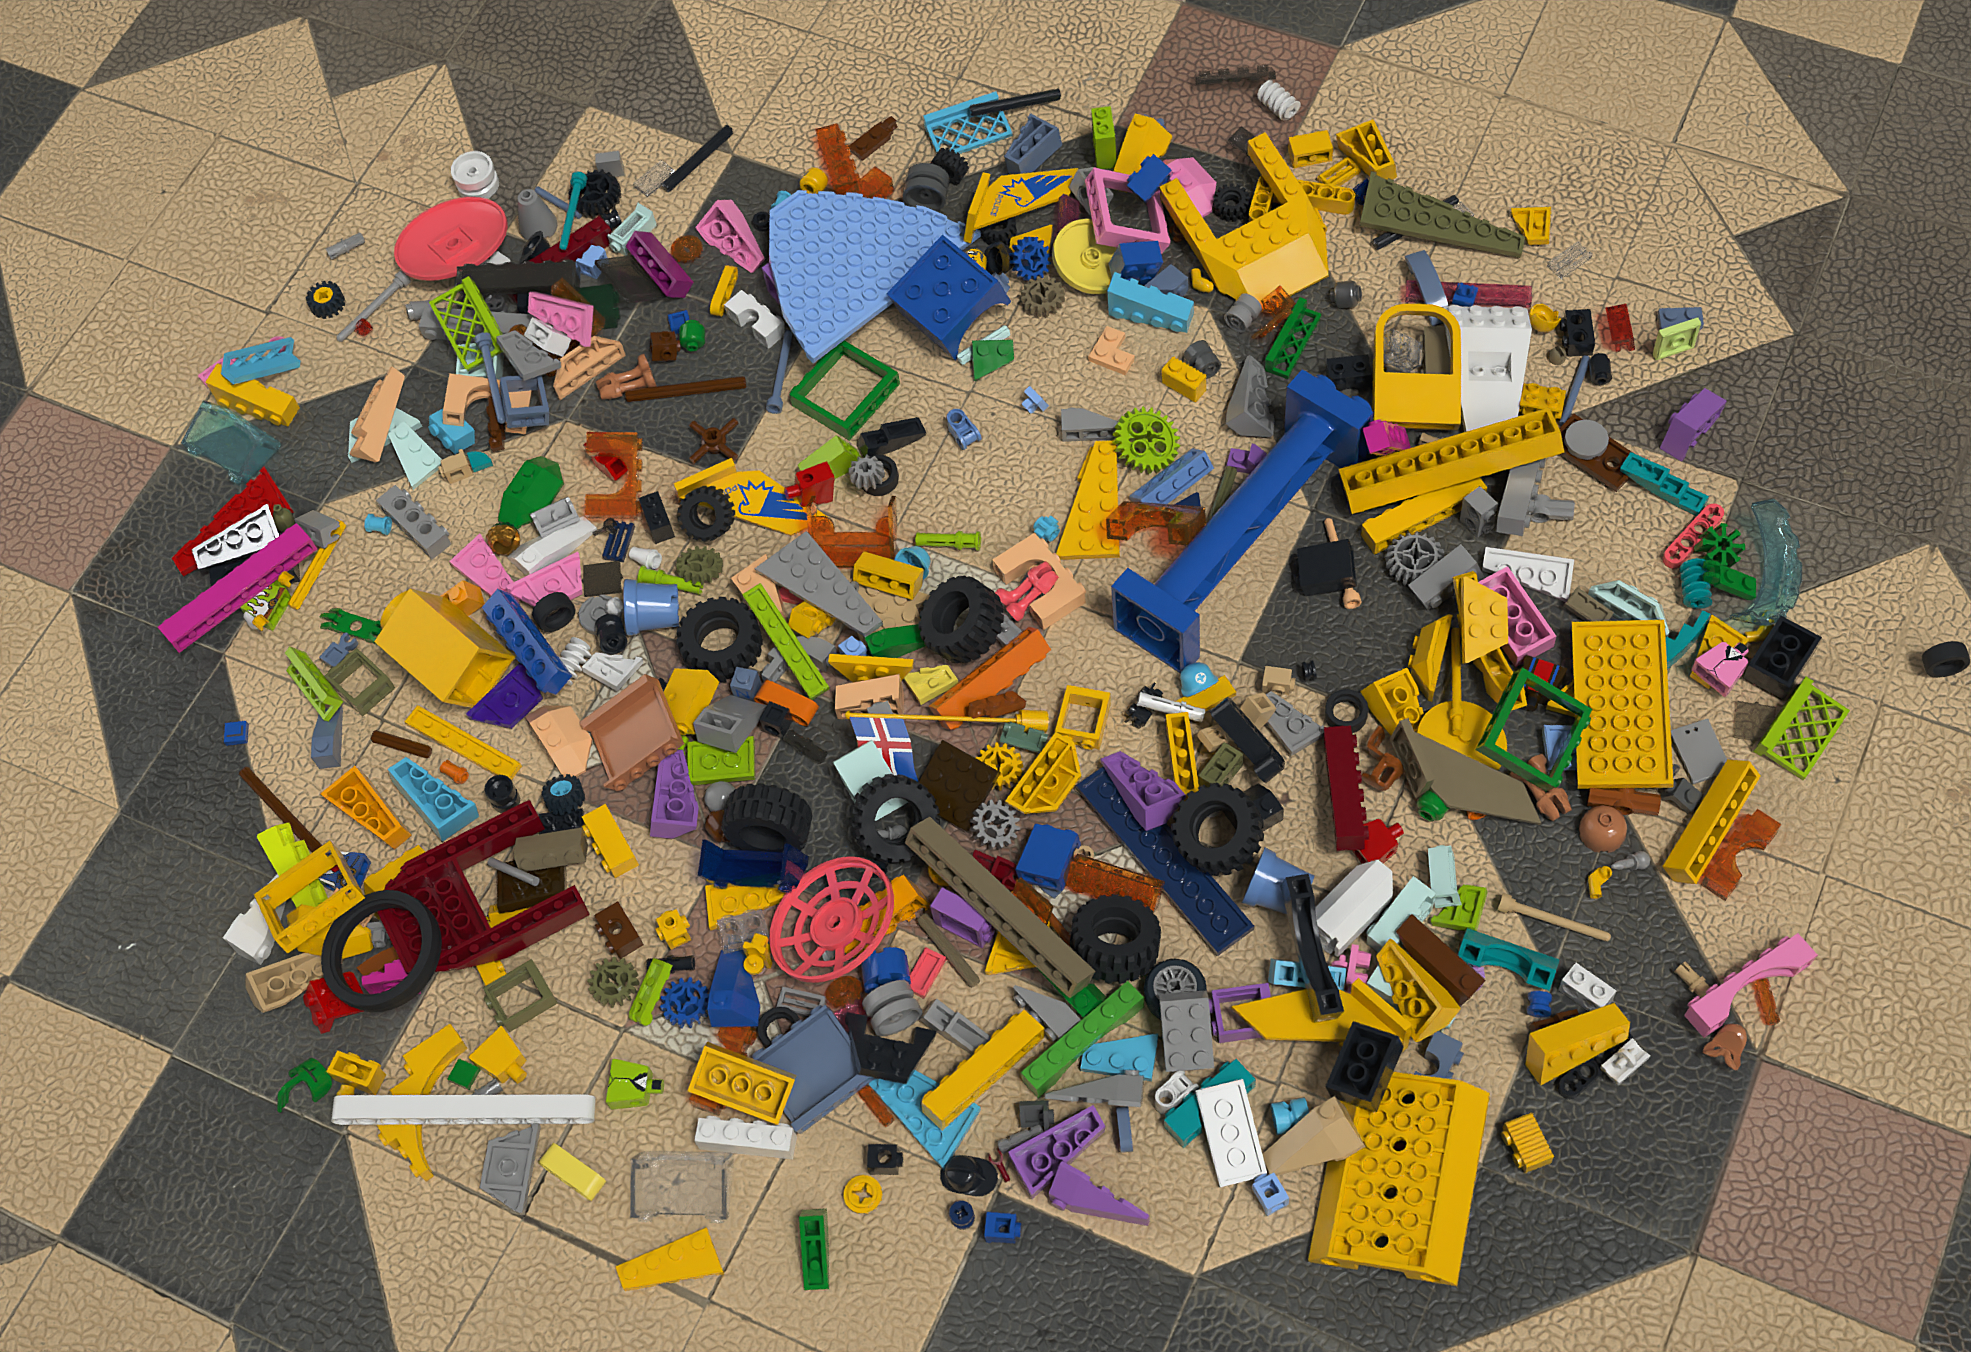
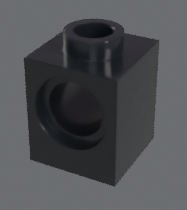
(776, 719)
(876, 1152)

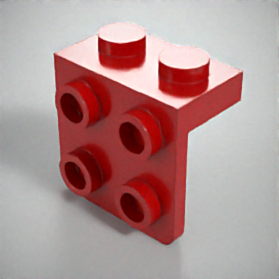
(326, 1005)

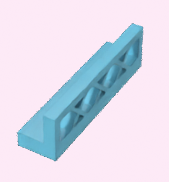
(259, 366)

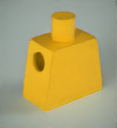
(500, 1057)

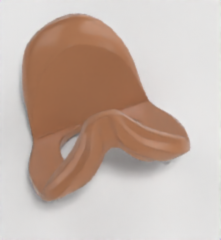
(1731, 1042)

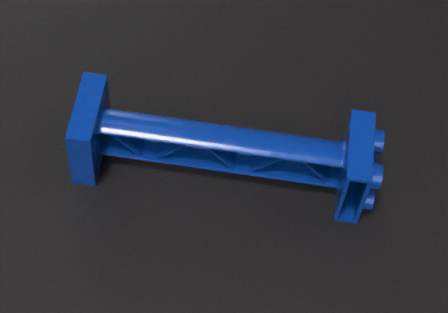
(1317, 427)

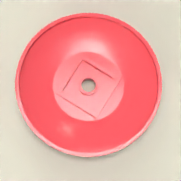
(469, 223)

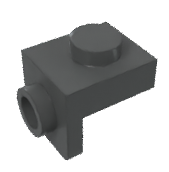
(1683, 794)
(1036, 1113)

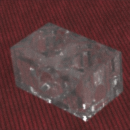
(740, 925)

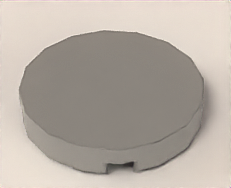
(1586, 439)
(592, 610)

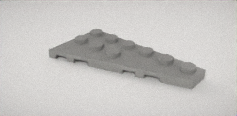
(815, 579)

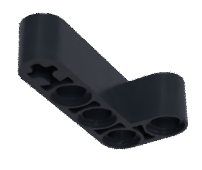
(1249, 739)

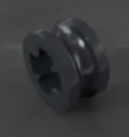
(761, 226)
(1309, 670)

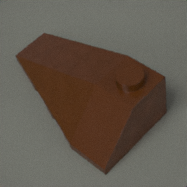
(1439, 960)

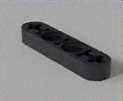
(1593, 1063)

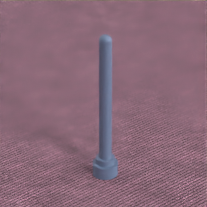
(484, 342)
(775, 403)

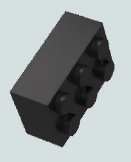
(1782, 657)
(1364, 1066)

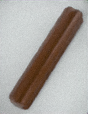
(401, 744)

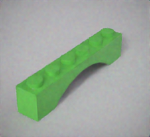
(1055, 1061)

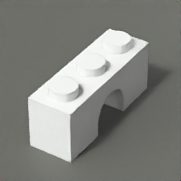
(745, 308)

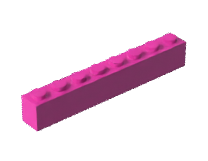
(237, 587)

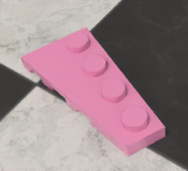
(564, 315)
(481, 567)

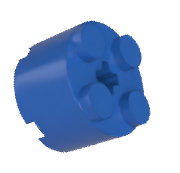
(885, 968)

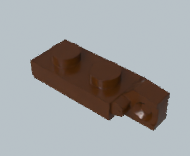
(873, 138)
(495, 428)

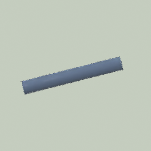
(554, 200)

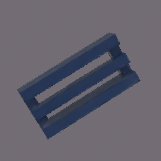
(611, 538)

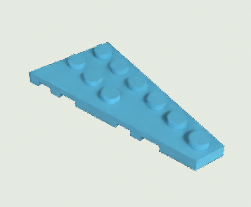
(906, 1104)

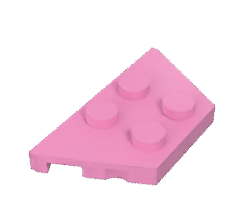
(558, 577)

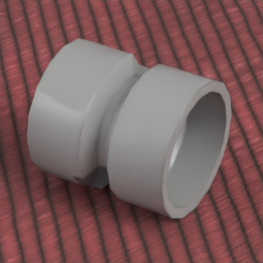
(1242, 313)

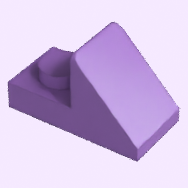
(1245, 460)

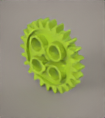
(1143, 423)

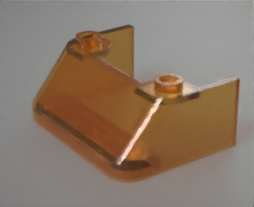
(847, 547)

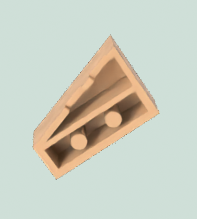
(750, 578)
(863, 694)

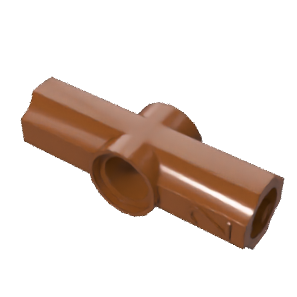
(1625, 800)

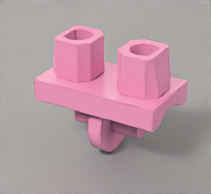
(1357, 959)

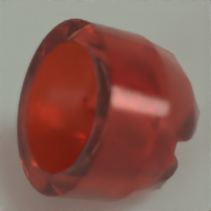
(363, 327)

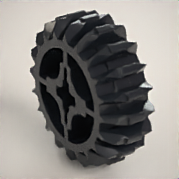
(595, 198)

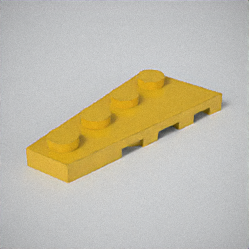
(737, 900)
(679, 1260)

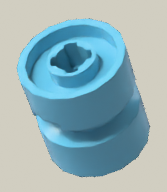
(1288, 1115)

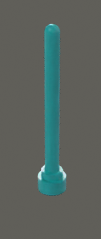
(578, 181)

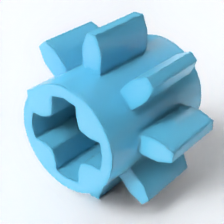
(1046, 528)

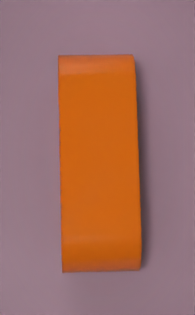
(800, 707)

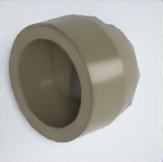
(1554, 355)

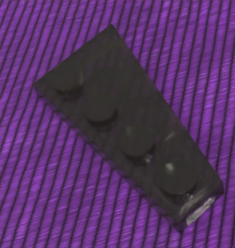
(1206, 77)

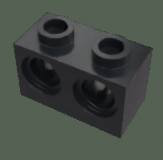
(1578, 327)
(656, 517)

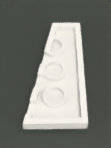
(1535, 571)

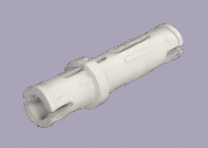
(1168, 706)

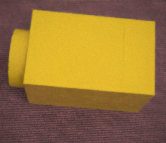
(442, 647)

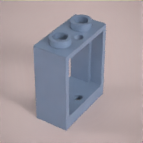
(517, 416)

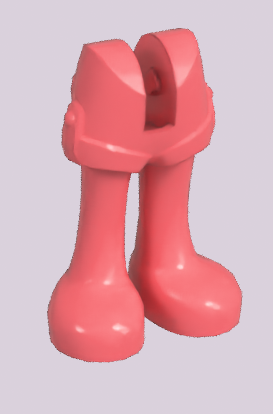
(1040, 577)

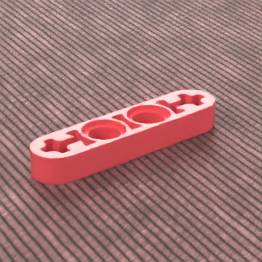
(1692, 535)

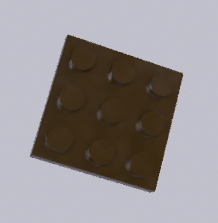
(958, 783)
(517, 894)

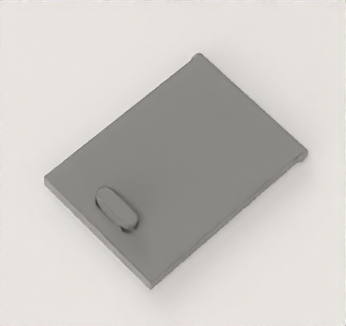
(1699, 750)

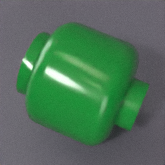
(692, 335)
(1431, 807)

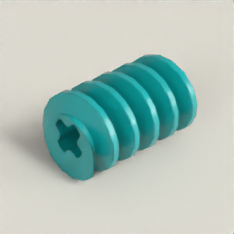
(1695, 590)

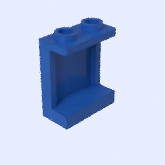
(1047, 856)

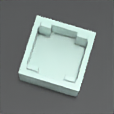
(480, 371)

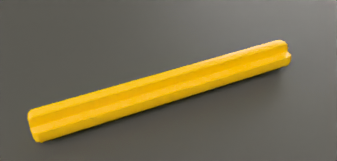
(313, 570)

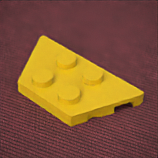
(1482, 620)
(868, 667)
(1006, 957)

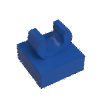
(1465, 295)

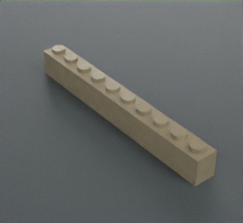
(1000, 907)

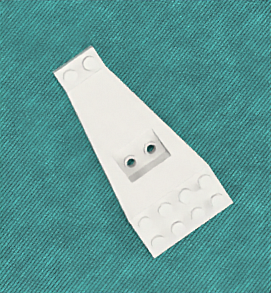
(1492, 362)

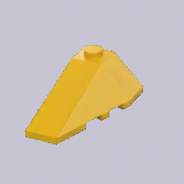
(1142, 139)

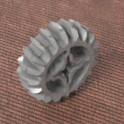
(1401, 560)

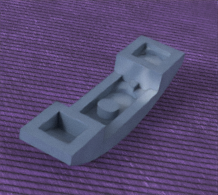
(1427, 281)

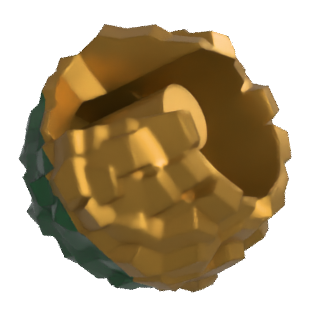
(503, 538)

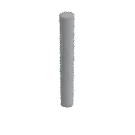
(515, 872)

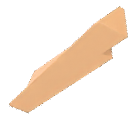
(376, 417)

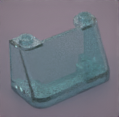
(229, 441)

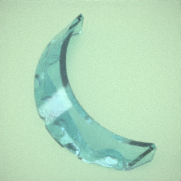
(1781, 566)

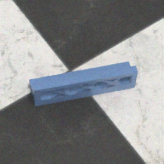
(1174, 478)

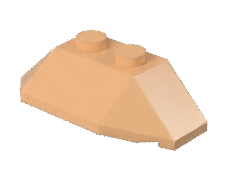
(586, 363)
(562, 737)

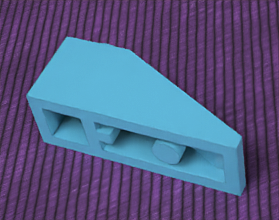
(1290, 974)

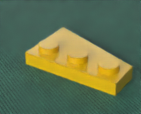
(1717, 632)

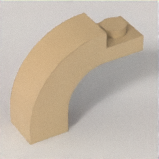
(1256, 708)

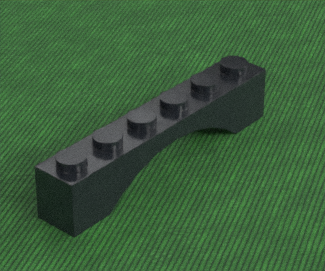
(1319, 983)

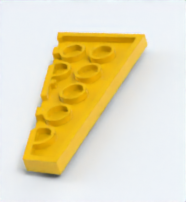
(1096, 499)

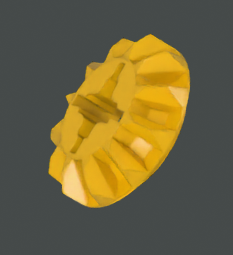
(857, 1185)

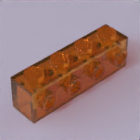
(1107, 879)

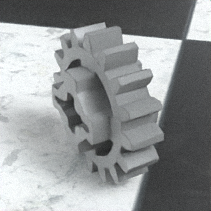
(994, 815)

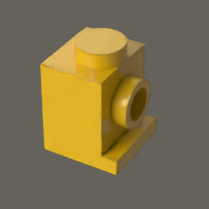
(491, 971)

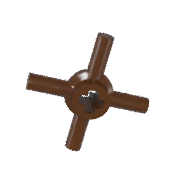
(713, 440)

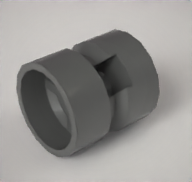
(1201, 357)

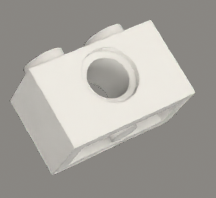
(547, 337)

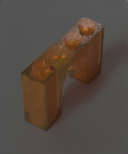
(625, 502)
(1181, 520)

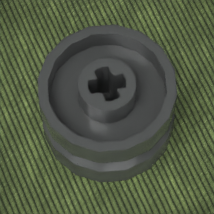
(926, 186)

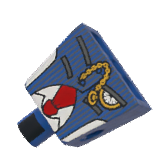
(358, 865)

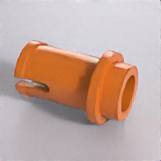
(458, 774)

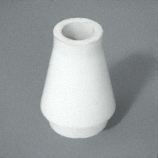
(646, 557)

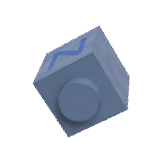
(745, 683)

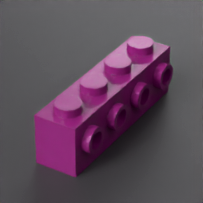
(659, 264)

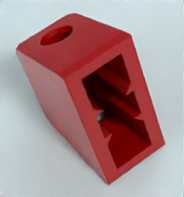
(810, 482)
(1381, 842)

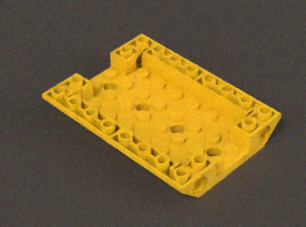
(1431, 1175)

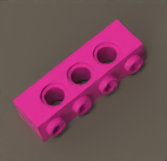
(1385, 438)

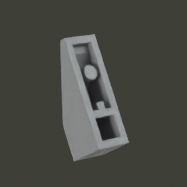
(1085, 425)

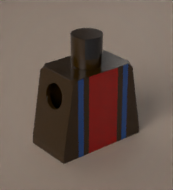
(1548, 672)

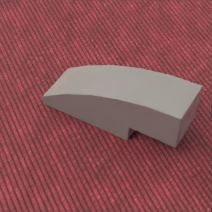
(954, 1026)

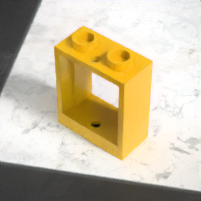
(1088, 698)

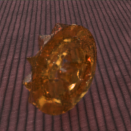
(689, 241)
(841, 985)

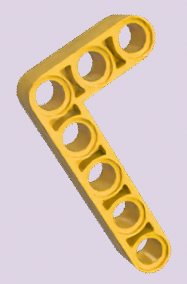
(1322, 196)

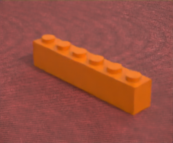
(992, 676)

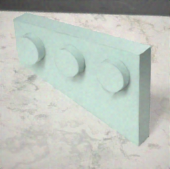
(414, 454)

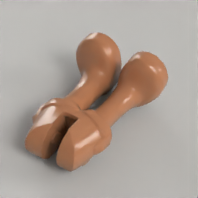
(613, 384)
(1546, 800)

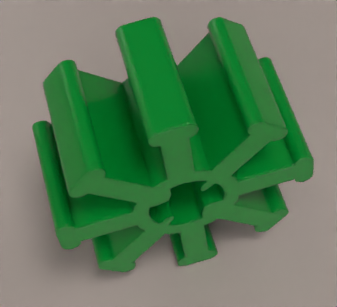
(1719, 546)

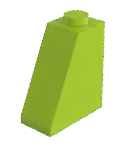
(836, 452)

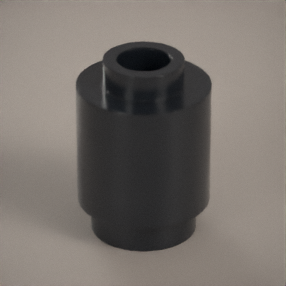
(1600, 369)

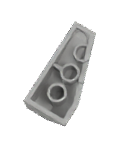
(1249, 404)
(1116, 1090)

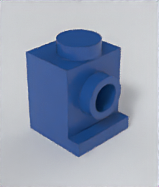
(996, 1221)

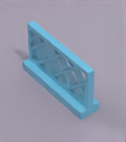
(959, 113)

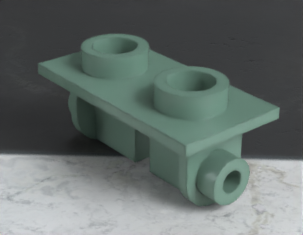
(1014, 735)

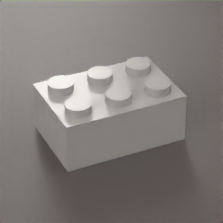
(1186, 1031)

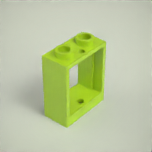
(1103, 137)

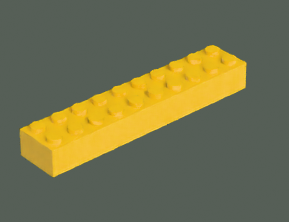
(1451, 460)

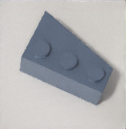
(1033, 146)

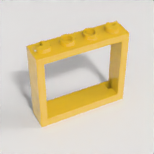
(295, 880)

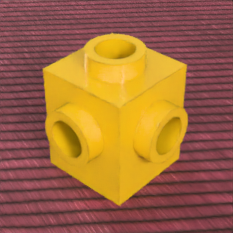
(673, 928)

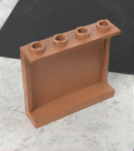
(633, 731)

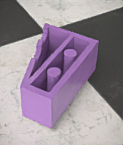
(1691, 422)

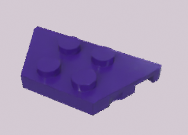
(508, 700)

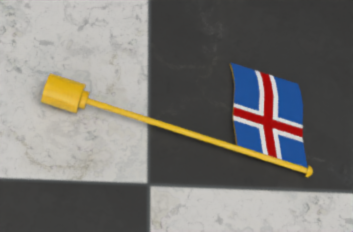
(893, 741)

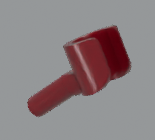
(998, 1162)

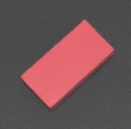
(926, 971)

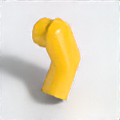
(1199, 283)
(1759, 635)
(1596, 879)

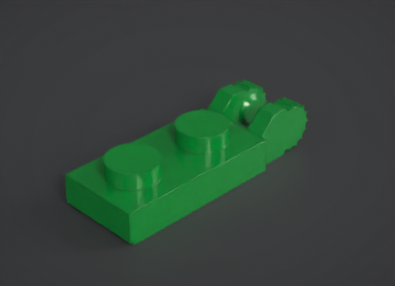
(1729, 580)

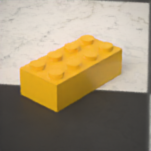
(742, 1083)

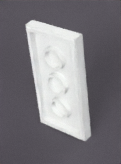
(1231, 1133)

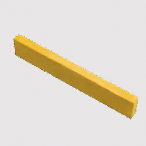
(462, 743)

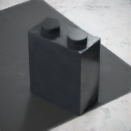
(1326, 567)

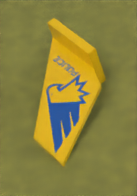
(1015, 195)
(754, 497)

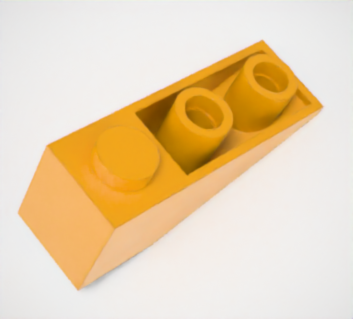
(465, 597)

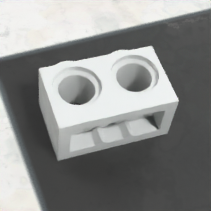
(1586, 988)

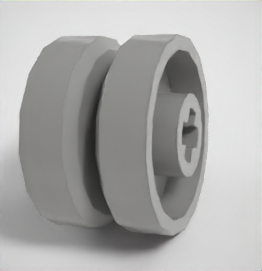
(892, 1008)

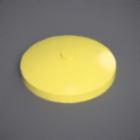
(1082, 260)

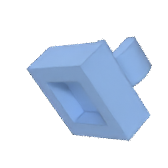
(1034, 401)

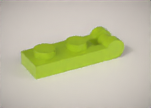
(649, 992)

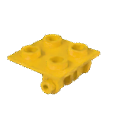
(1541, 398)

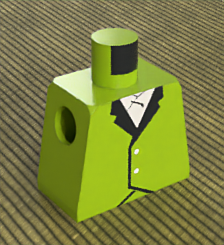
(631, 1085)

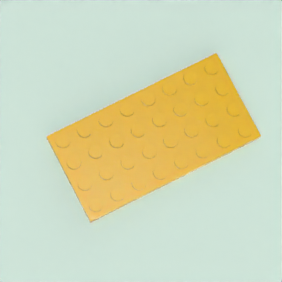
(1625, 682)

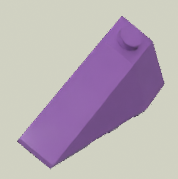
(1144, 792)
(674, 799)
(1076, 1193)

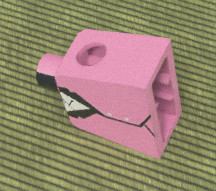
(1722, 666)

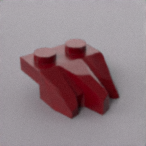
(999, 867)

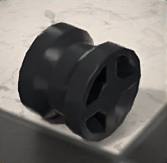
(612, 219)

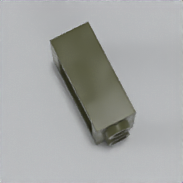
(372, 694)
(511, 980)

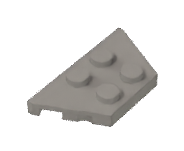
(510, 1167)

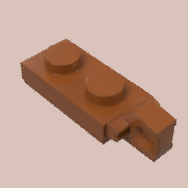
(997, 705)

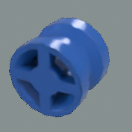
(1539, 1004)

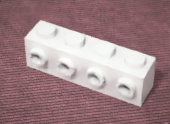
(745, 1138)

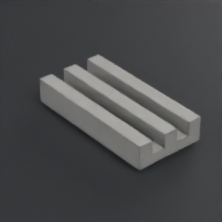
(801, 994)

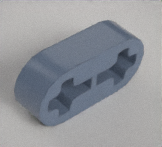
(1124, 1129)

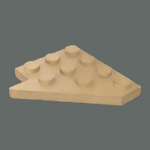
(890, 608)

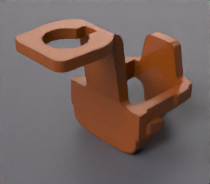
(1395, 768)

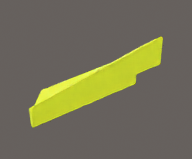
(284, 854)

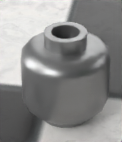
(1346, 294)

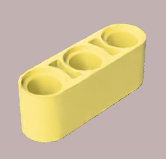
(572, 1171)

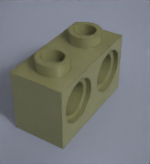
(1222, 766)

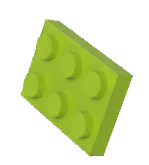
(713, 764)

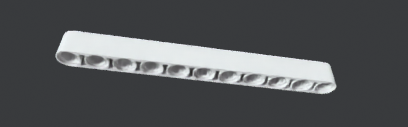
(462, 1109)

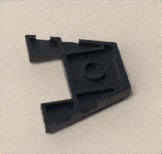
(886, 1057)

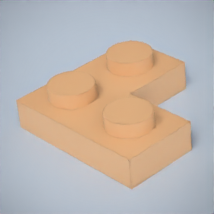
(1107, 352)

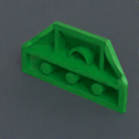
(530, 490)

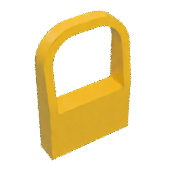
(1418, 398)

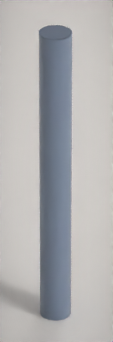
(1575, 389)

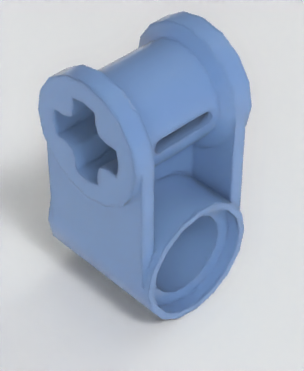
(964, 431)

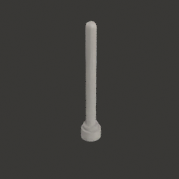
(400, 280)

